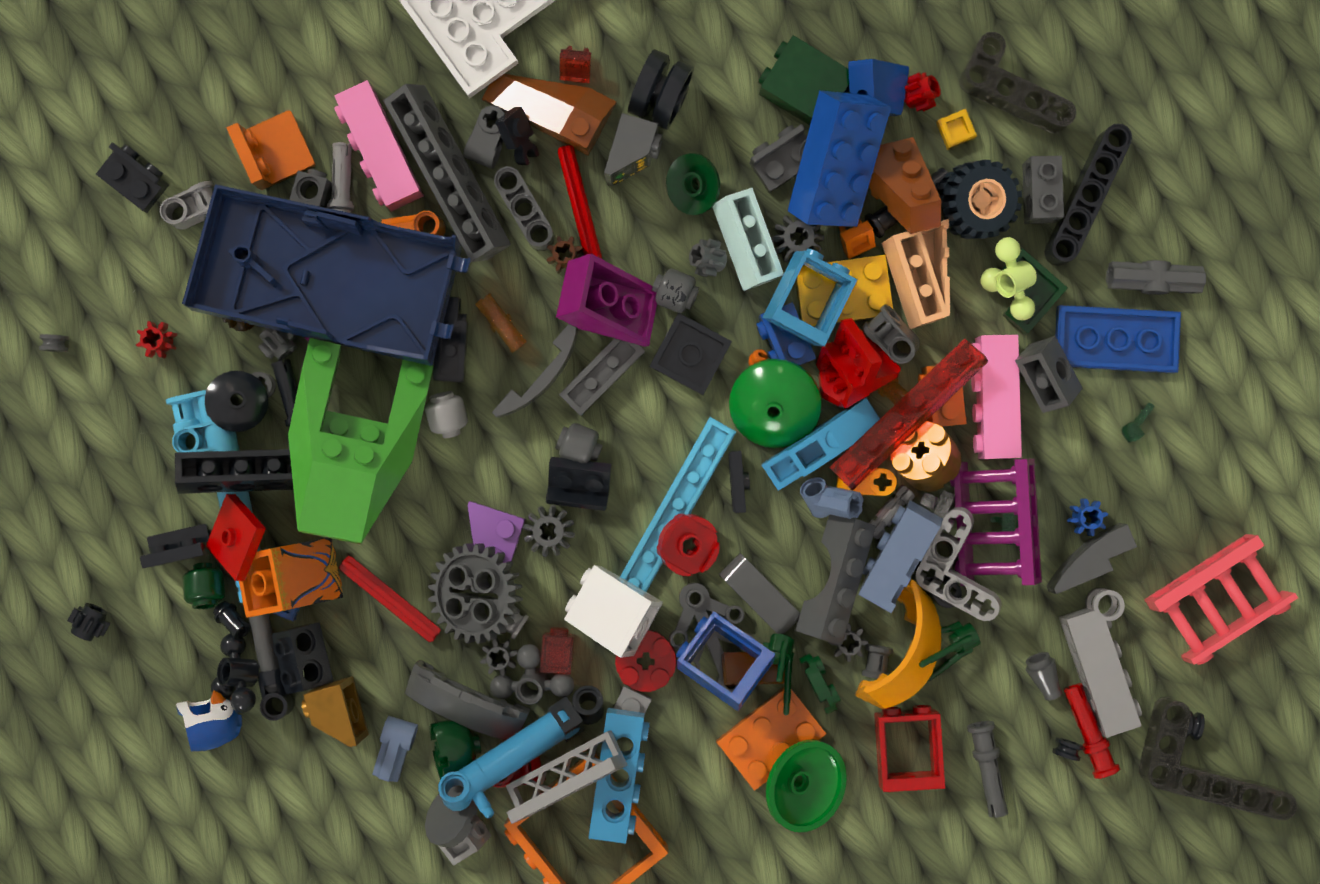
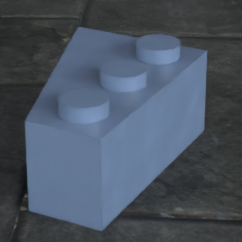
(899, 555)

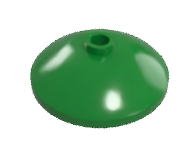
(775, 385)
(815, 793)

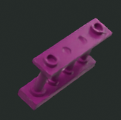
(1024, 536)

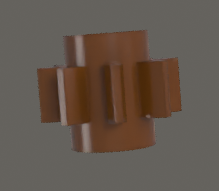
(562, 246)

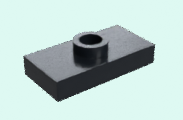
(738, 481)

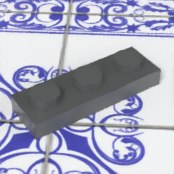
(601, 374)

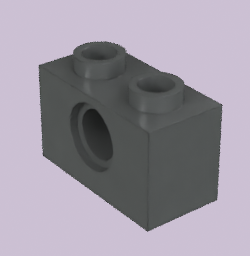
(1049, 374)

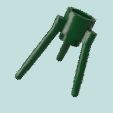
(962, 641)
(783, 648)

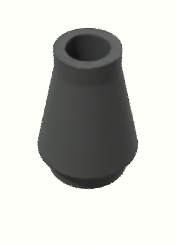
(1044, 674)

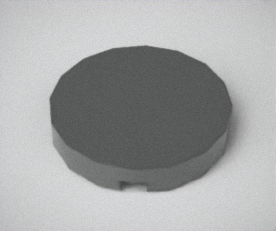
(447, 826)

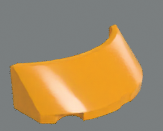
(908, 676)

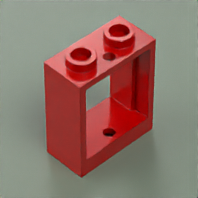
(910, 780)

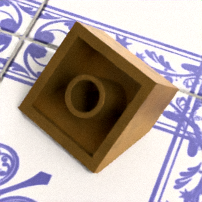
(337, 711)

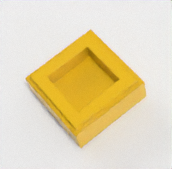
(956, 129)

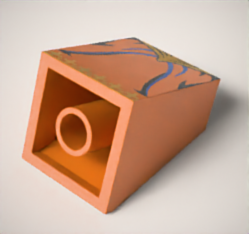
(291, 578)

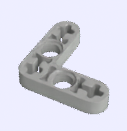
(943, 565)

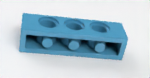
(609, 825)

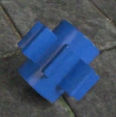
(1080, 521)

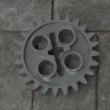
(472, 621)

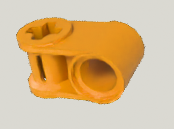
(867, 486)

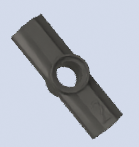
(1155, 277)

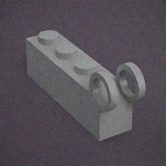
(1099, 665)

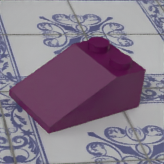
(607, 301)

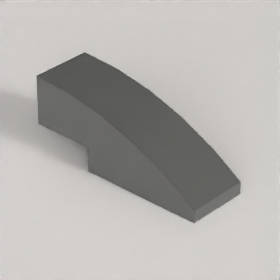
(1092, 558)

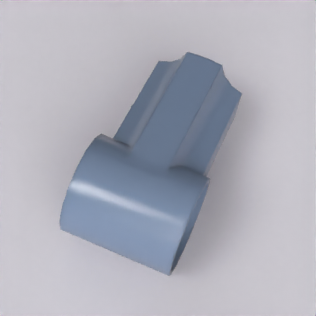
(829, 500)
(396, 741)

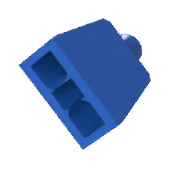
(880, 80)

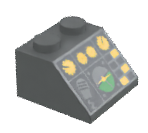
(632, 148)

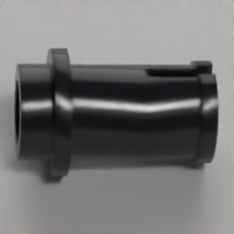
(230, 618)

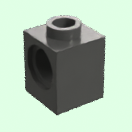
(304, 181)

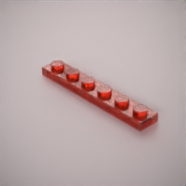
(909, 414)

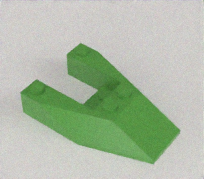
(348, 463)

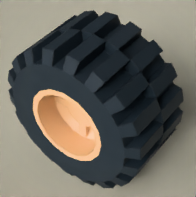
(979, 199)

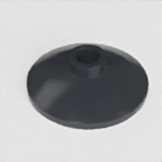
(238, 417)

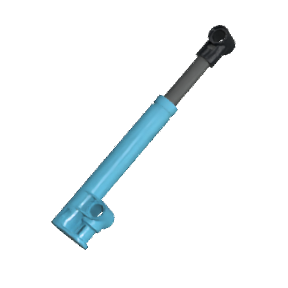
(193, 419)

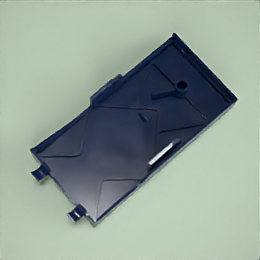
(324, 274)

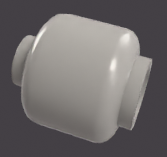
(446, 414)

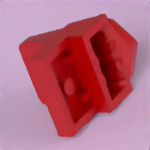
(853, 366)

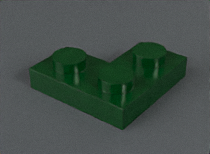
(1043, 293)

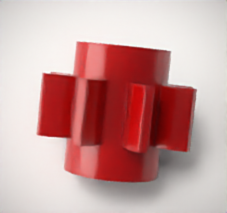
(922, 91)
(149, 335)

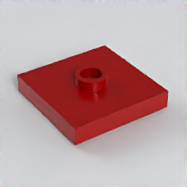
(235, 537)

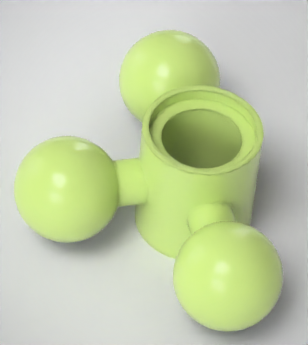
(1012, 280)

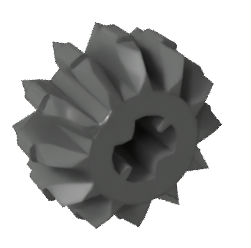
(788, 232)
(538, 531)

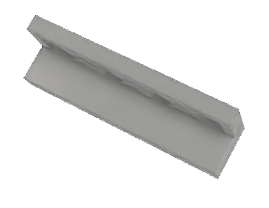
(565, 787)

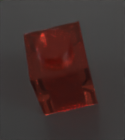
(557, 651)

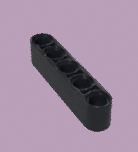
(1098, 185)

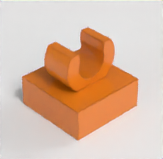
(857, 239)

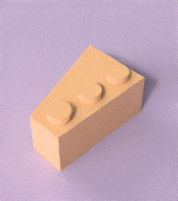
(920, 273)

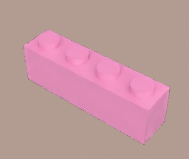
(378, 145)
(997, 399)

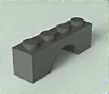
(830, 610)

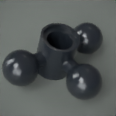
(235, 675)

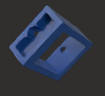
(751, 679)

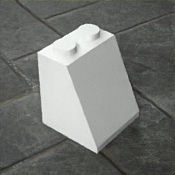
(612, 611)

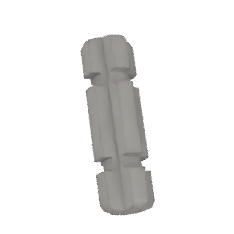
(887, 512)

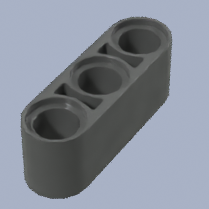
(517, 196)
(760, 594)

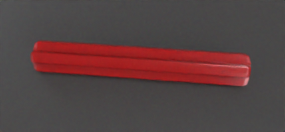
(579, 201)
(389, 599)

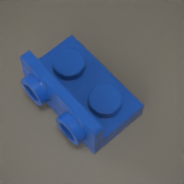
(783, 343)

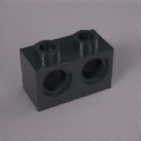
(308, 656)

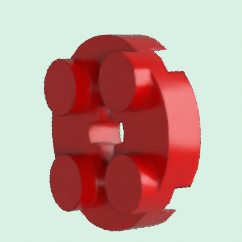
(671, 546)
(657, 674)

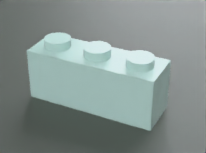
(747, 239)

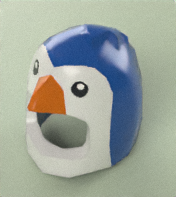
(210, 722)

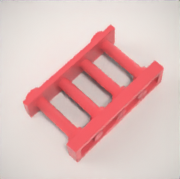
(1219, 568)

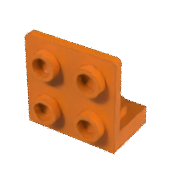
(272, 149)

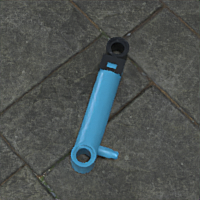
(560, 724)

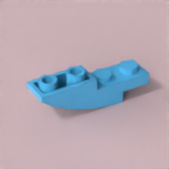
(821, 445)

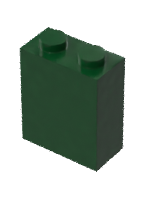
(799, 77)

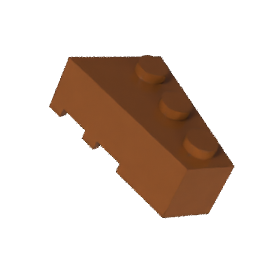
(906, 186)

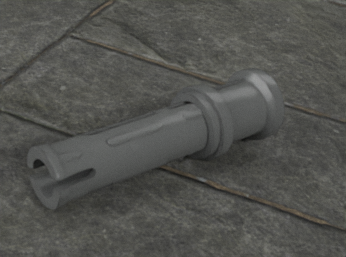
(986, 754)

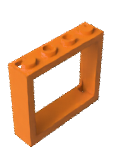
(643, 828)

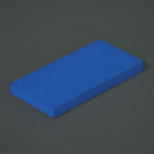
(1119, 338)

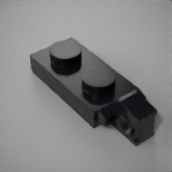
(452, 352)

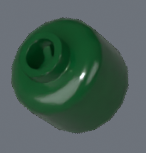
(203, 586)

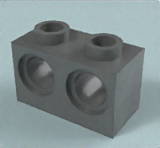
(1043, 189)

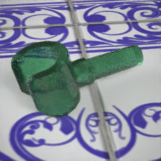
(1132, 430)

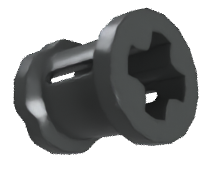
(876, 660)

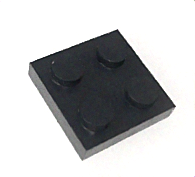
(690, 354)

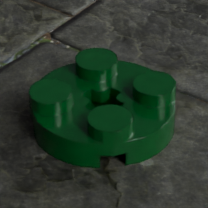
(822, 691)

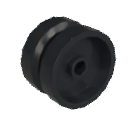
(662, 90)

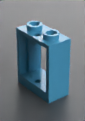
(844, 285)

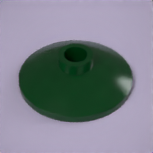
(683, 188)

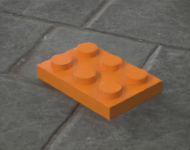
(766, 734)

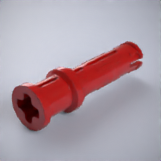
(1095, 744)

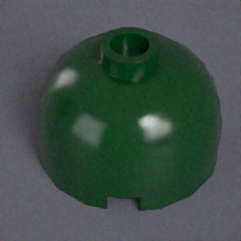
(453, 747)

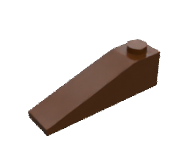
(557, 109)

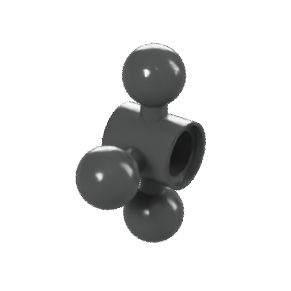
(529, 658)

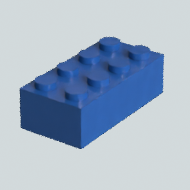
(838, 158)

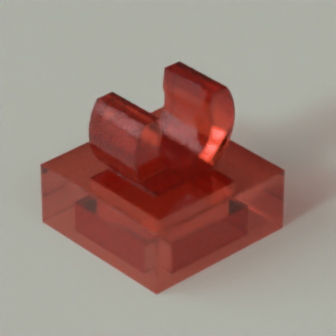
(575, 65)

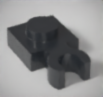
(515, 133)

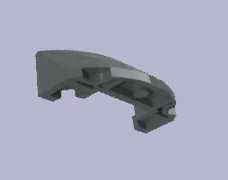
(464, 704)

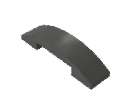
(514, 402)

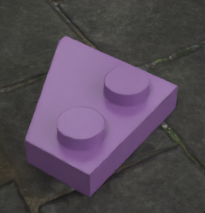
(495, 528)

